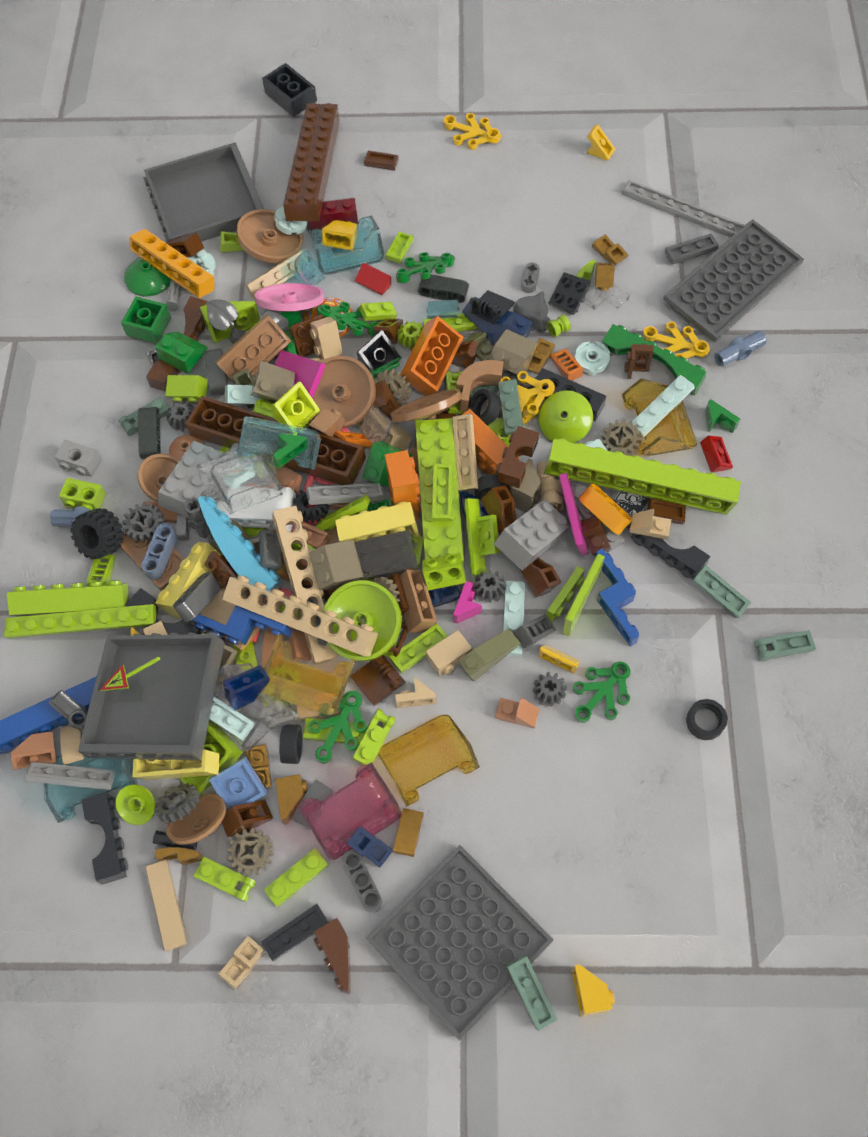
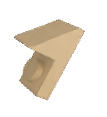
(649, 525)
(421, 696)

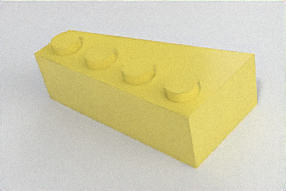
(378, 523)
(189, 571)
(166, 769)

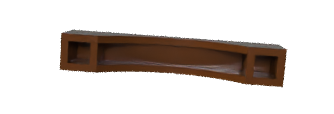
(194, 326)
(539, 574)

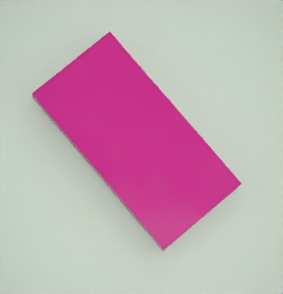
(306, 370)
(573, 514)

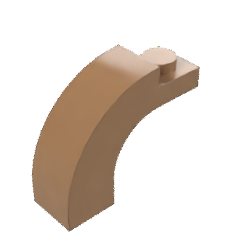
(478, 374)

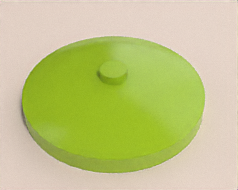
(369, 605)

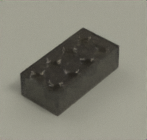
(386, 555)

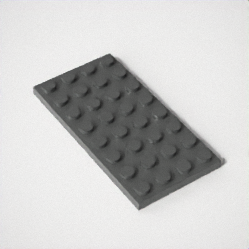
(733, 280)

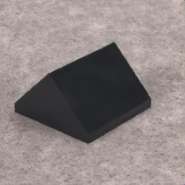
(377, 352)

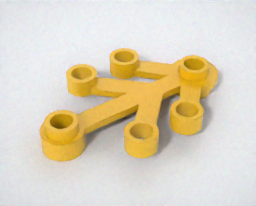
(491, 134)
(678, 341)
(525, 394)

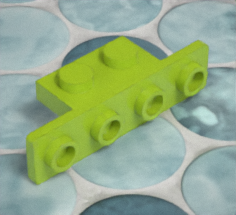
(481, 535)

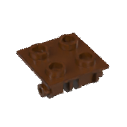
(302, 336)
(378, 679)

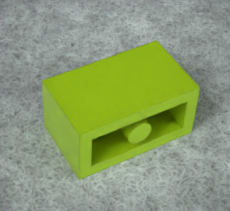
(186, 388)

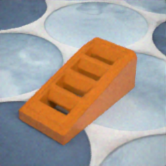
(572, 374)

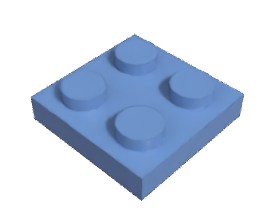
(238, 784)

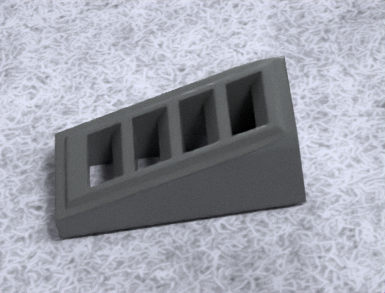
(528, 634)

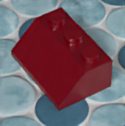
(333, 210)

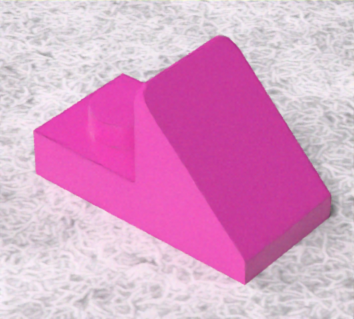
(466, 607)

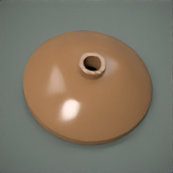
(153, 471)
(200, 822)

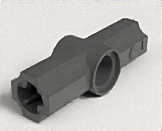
(196, 517)
(68, 707)

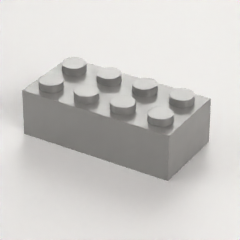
(184, 480)
(532, 534)

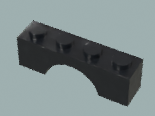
(687, 560)
(181, 627)
(110, 862)

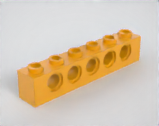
(172, 263)

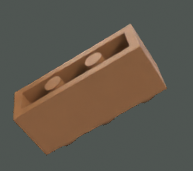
(421, 612)

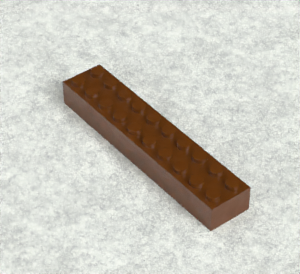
(312, 163)
(223, 423)

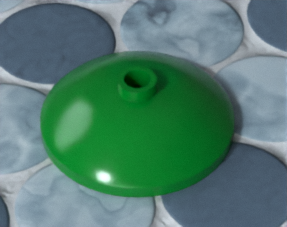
(145, 279)

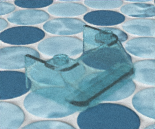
(262, 437)

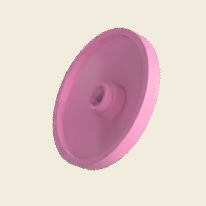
(289, 297)

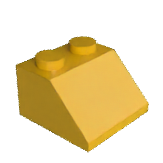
(591, 992)

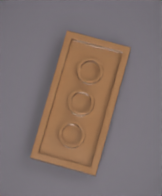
(258, 344)
(137, 552)

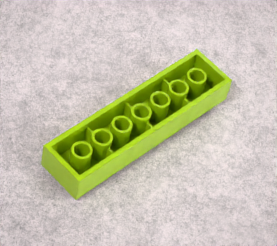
(437, 446)

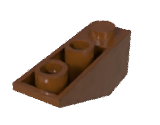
(336, 946)

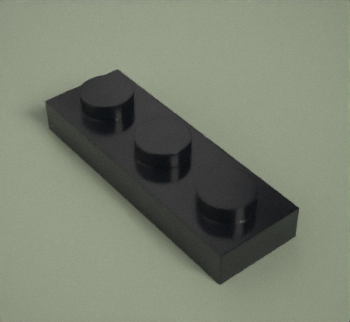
(294, 932)

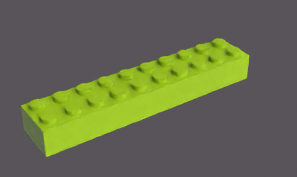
(642, 476)

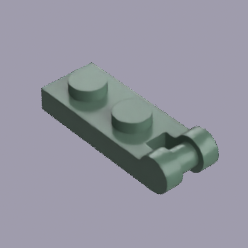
(126, 421)
(785, 645)

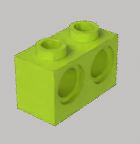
(83, 492)
(439, 571)

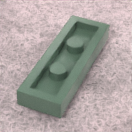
(510, 405)
(721, 591)
(531, 992)

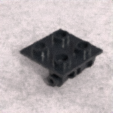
(569, 292)
(490, 306)

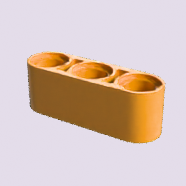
(605, 509)

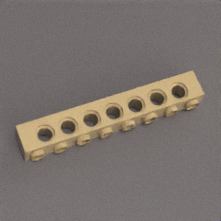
(281, 519)
(236, 594)

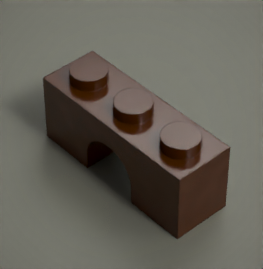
(521, 442)

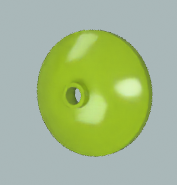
(577, 422)

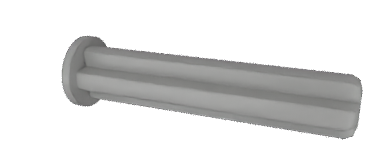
(173, 297)

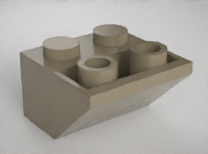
(528, 493)

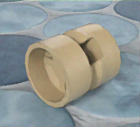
(552, 492)

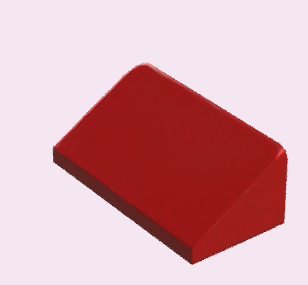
(373, 279)
(716, 453)

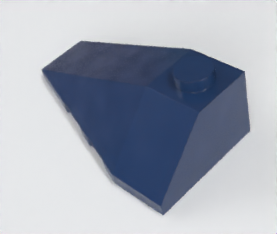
(510, 321)

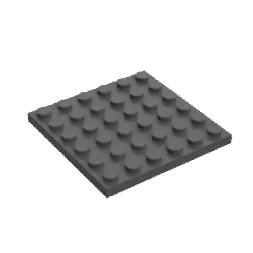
(457, 939)

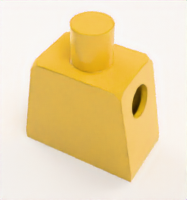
(340, 235)

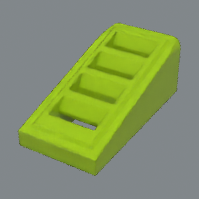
(229, 242)
(106, 577)

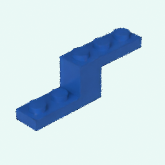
(616, 597)
(241, 625)

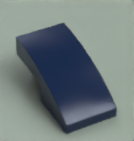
(444, 595)
(369, 846)

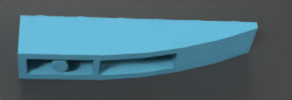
(235, 548)

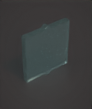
(443, 309)

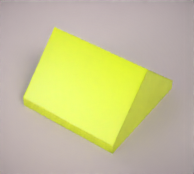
(295, 407)

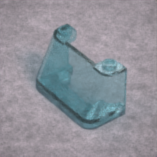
(367, 249)

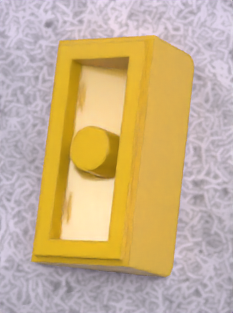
(558, 658)

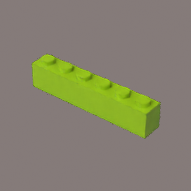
(68, 598)

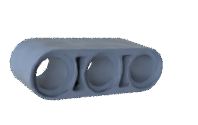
(160, 559)

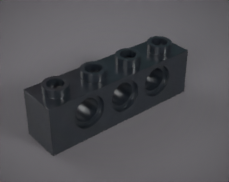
(595, 399)

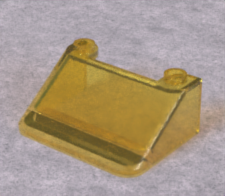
(672, 432)
(303, 683)
(426, 755)

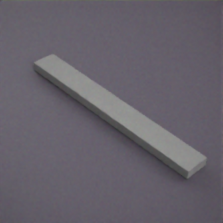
(681, 209)

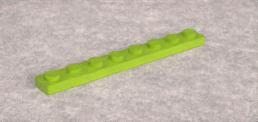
(80, 621)

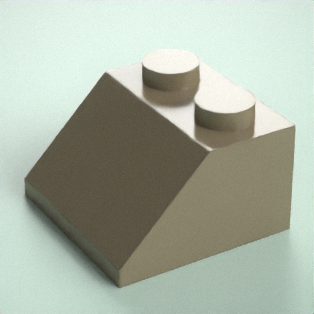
(514, 351)
(271, 382)
(336, 565)

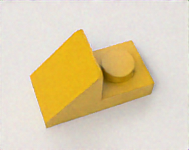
(601, 145)

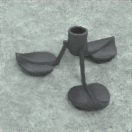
(222, 313)

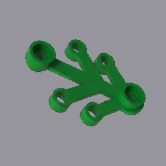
(424, 267)
(347, 319)
(603, 689)
(340, 723)

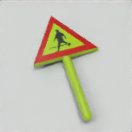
(119, 678)

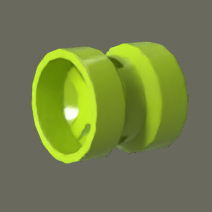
(559, 325)

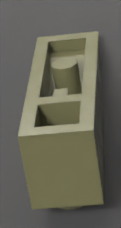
(489, 654)

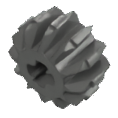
(179, 415)
(489, 585)
(544, 693)

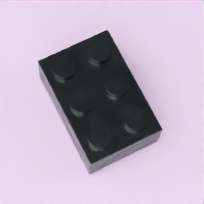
(289, 89)

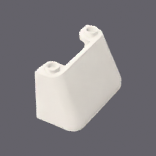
(261, 514)

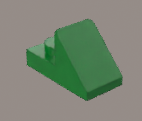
(717, 414)
(290, 447)

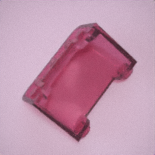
(361, 803)

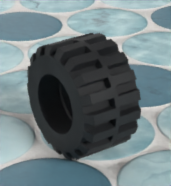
(86, 529)

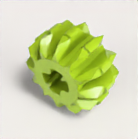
(409, 334)

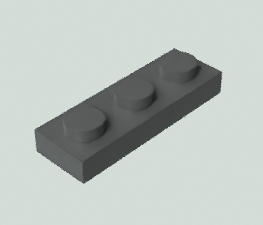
(691, 248)

